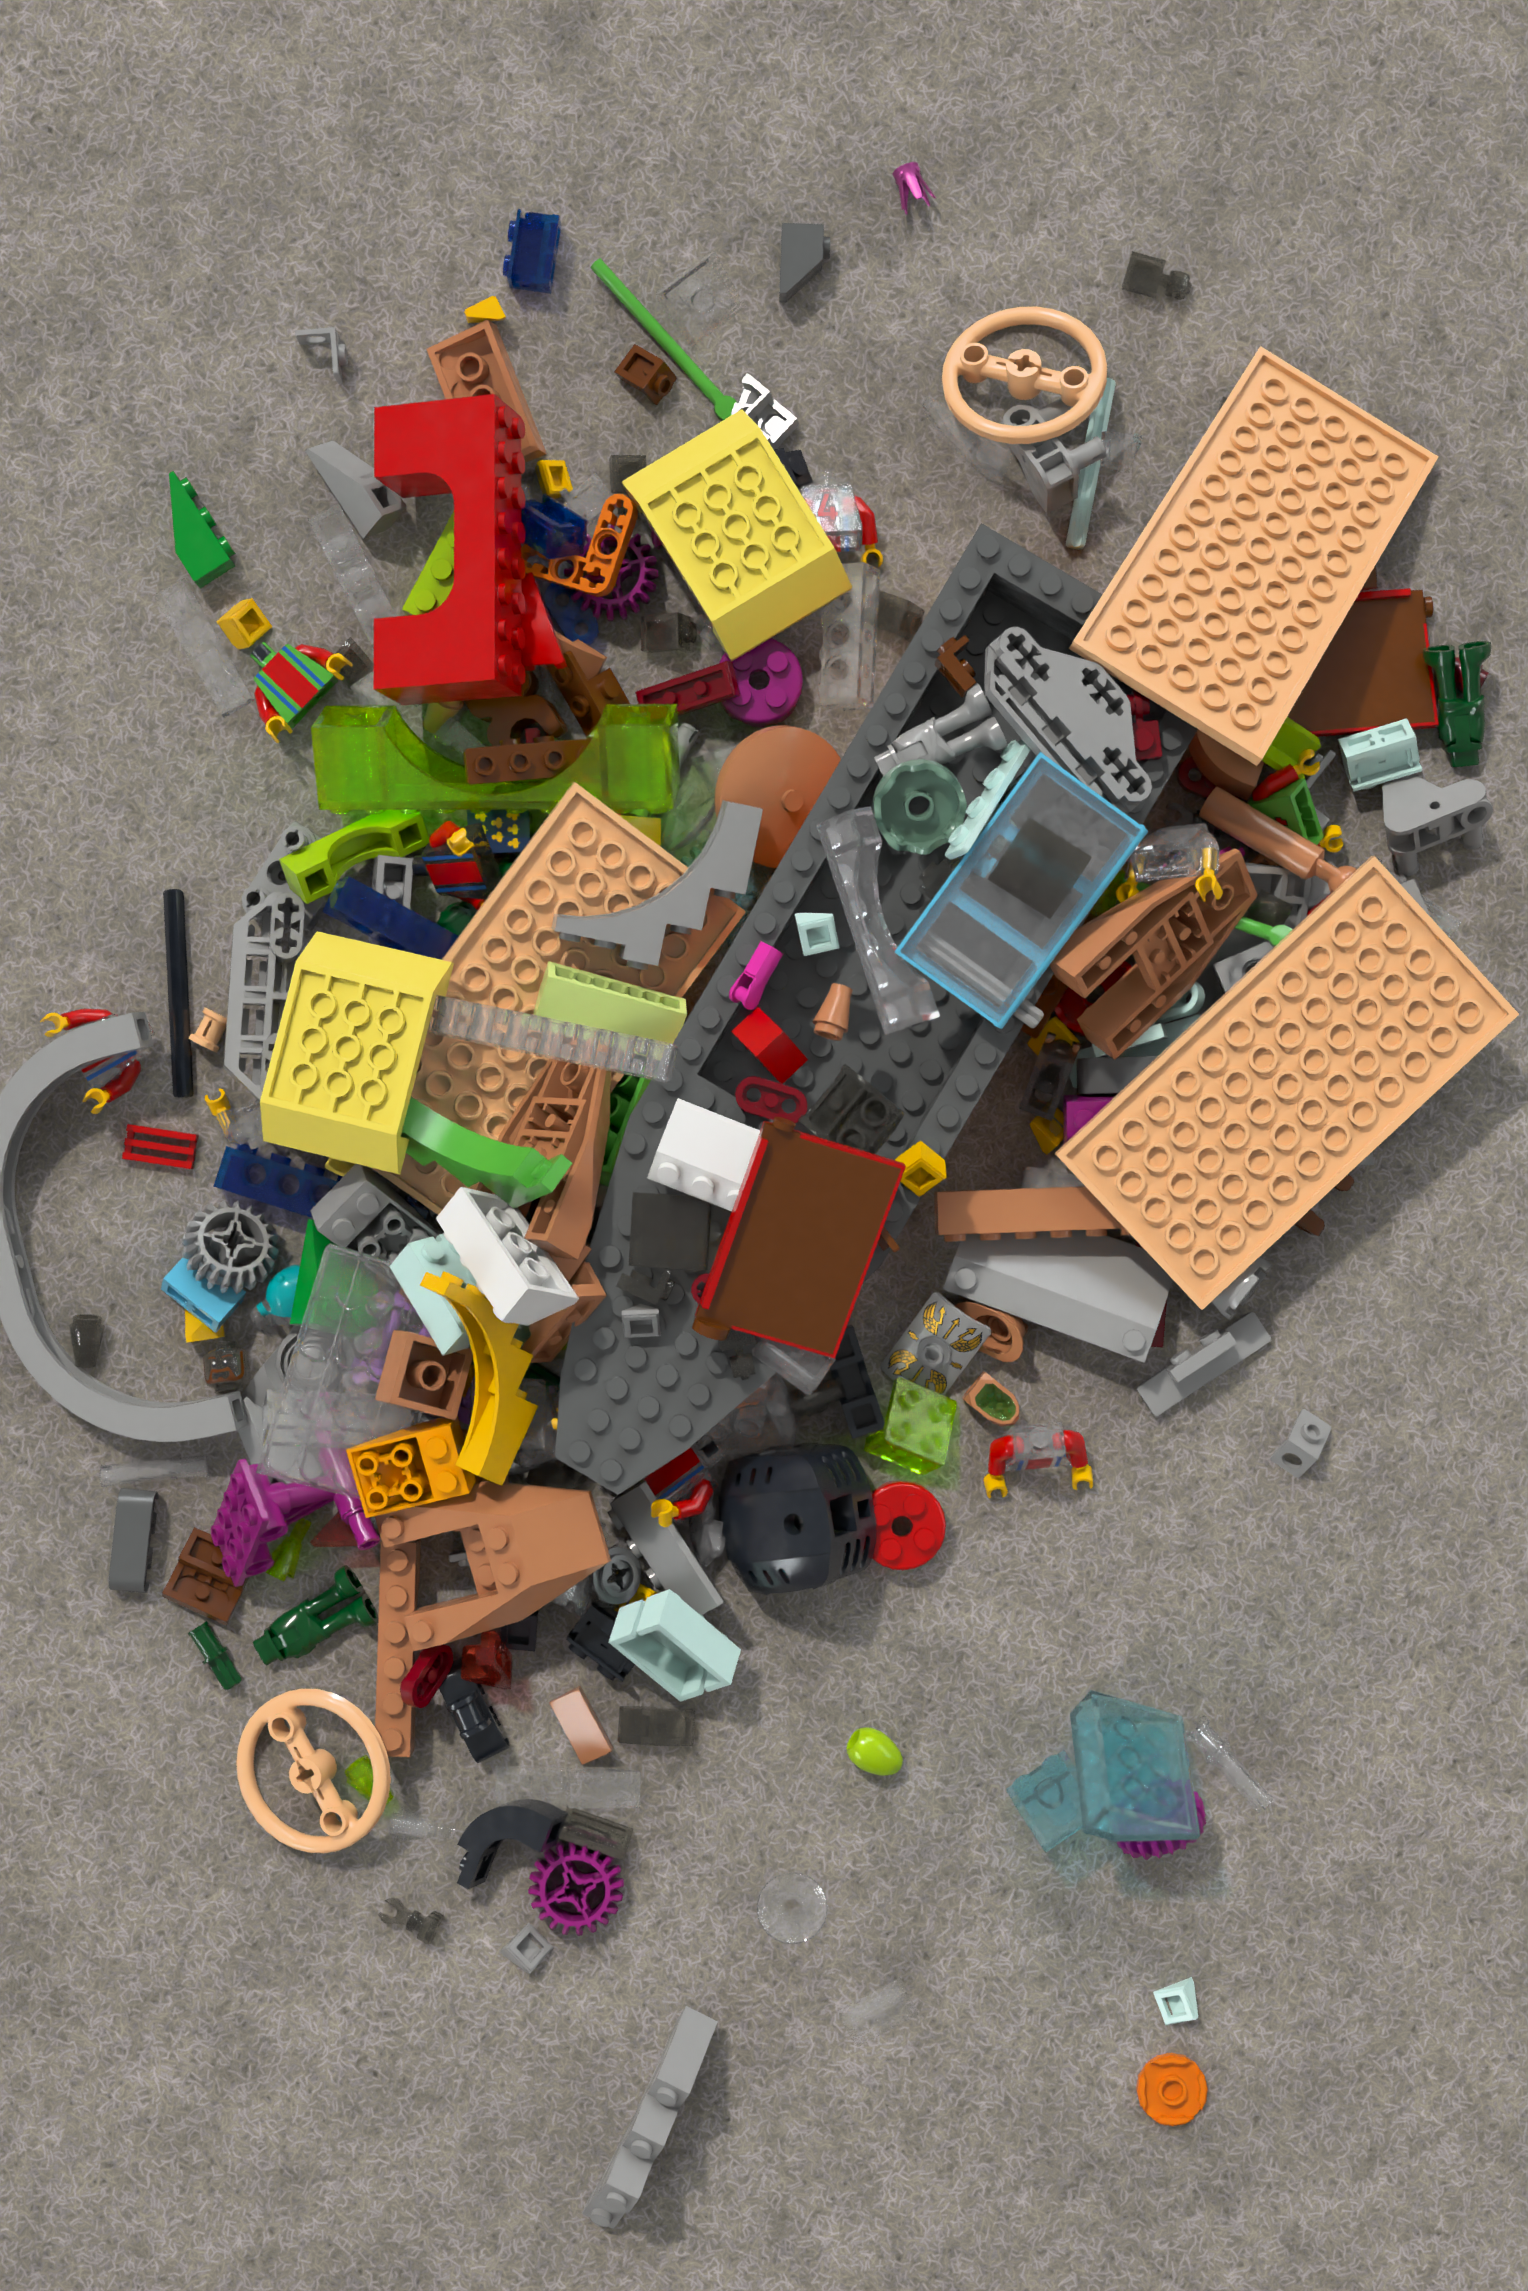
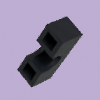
(860, 1402)

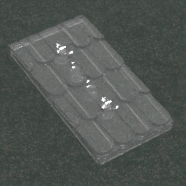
(337, 1372)

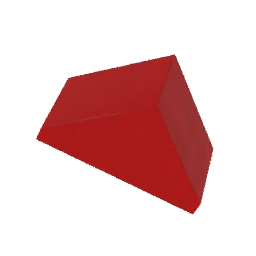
(770, 1045)

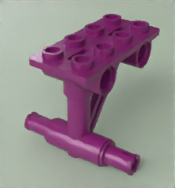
(261, 1513)

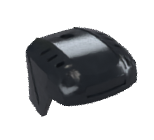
(762, 1513)

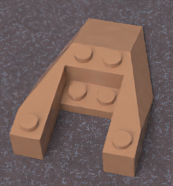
(1172, 944)
(571, 1117)
(520, 1547)

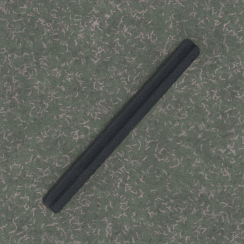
(178, 993)

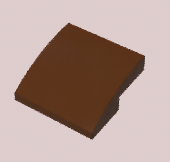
(201, 1580)

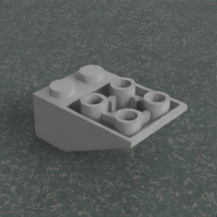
(369, 1216)

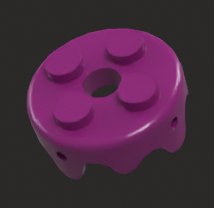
(781, 695)

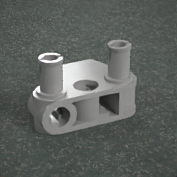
(1048, 465)
(1414, 804)
(268, 879)

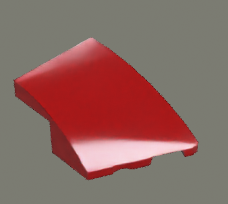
(541, 642)

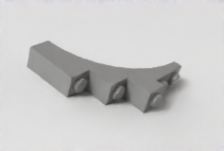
(641, 928)
(653, 2119)

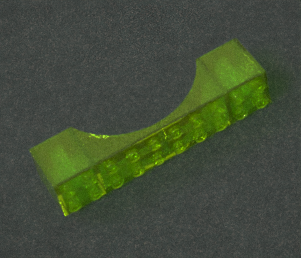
(378, 764)

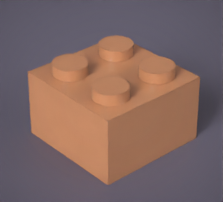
(423, 1378)

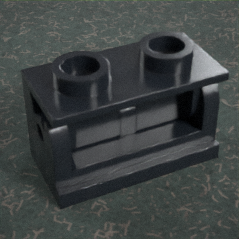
(591, 1639)

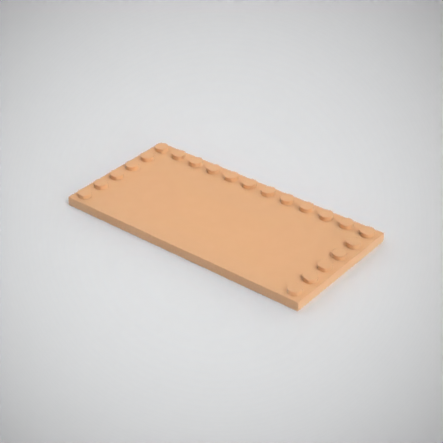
(1255, 556)
(576, 865)
(1287, 1083)

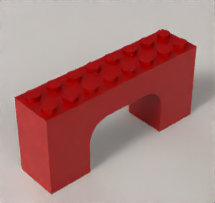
(475, 636)

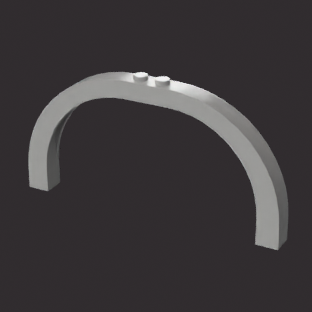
(18, 1298)

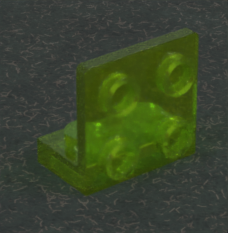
(914, 1428)

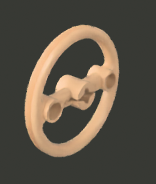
(1024, 375)
(313, 1771)

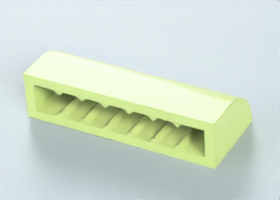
(609, 1004)

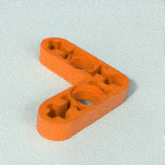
(595, 559)

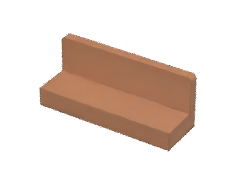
(553, 1332)

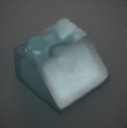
(1049, 1800)

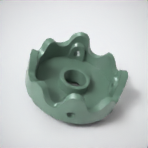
(921, 831)

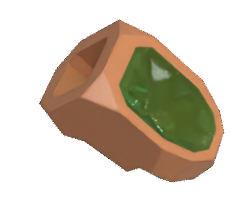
(993, 1401)

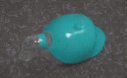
(278, 1304)

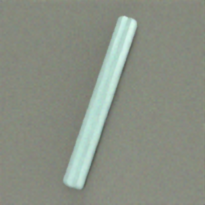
(1089, 475)

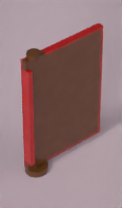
(1373, 669)
(798, 1240)

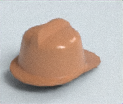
(1006, 1331)

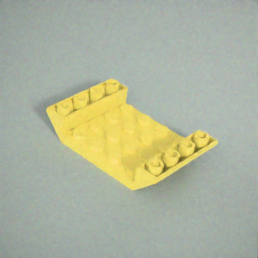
(739, 533)
(350, 1050)

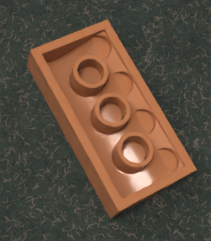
(479, 365)

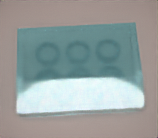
(1132, 1771)

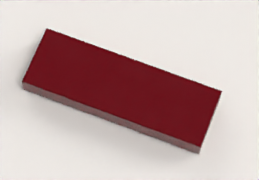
(694, 689)

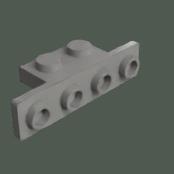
(1204, 1363)

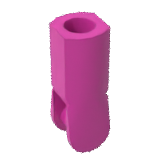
(753, 980)

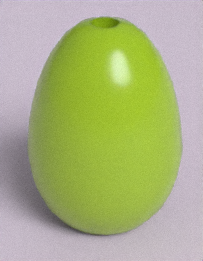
(874, 1752)

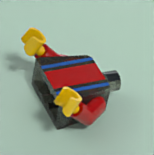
(459, 863)

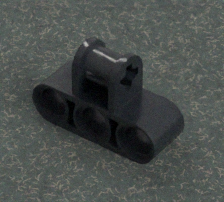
(472, 1715)

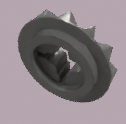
(626, 1581)

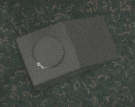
(801, 256)

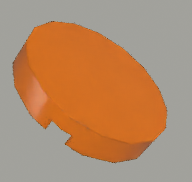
(1174, 2078)

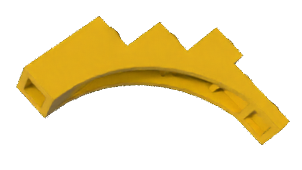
(499, 1407)

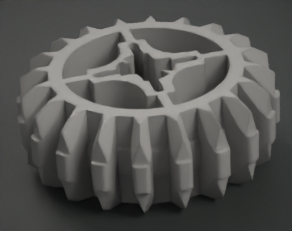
(203, 1246)

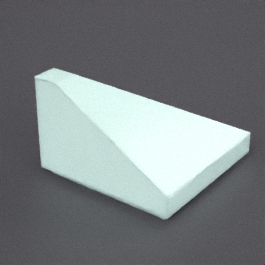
(816, 932)
(1181, 2001)

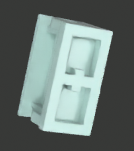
(1380, 755)

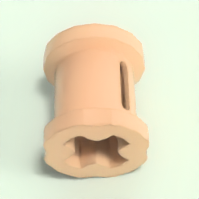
(210, 1030)

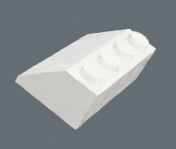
(703, 1154)
(508, 1269)

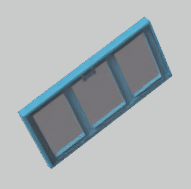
(987, 941)

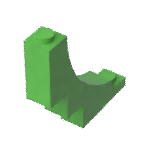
(506, 1169)

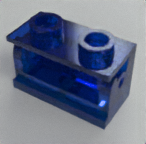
(533, 251)
(553, 528)

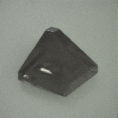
(361, 663)

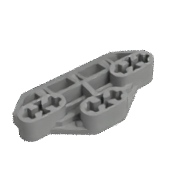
(1070, 714)
(272, 986)

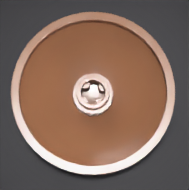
(784, 776)

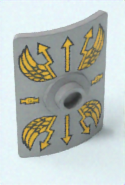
(936, 1346)

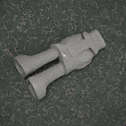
(927, 742)

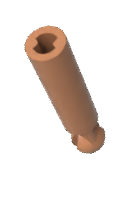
(1271, 838)

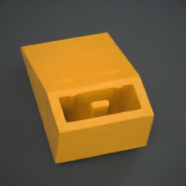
(410, 1467)

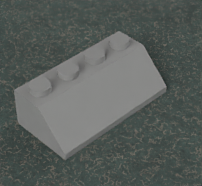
(663, 1548)

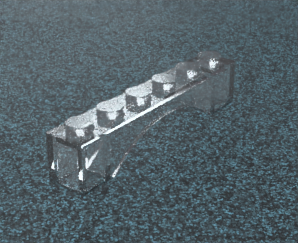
(853, 852)

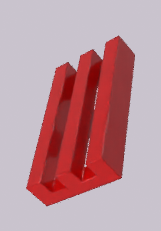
(130, 1142)

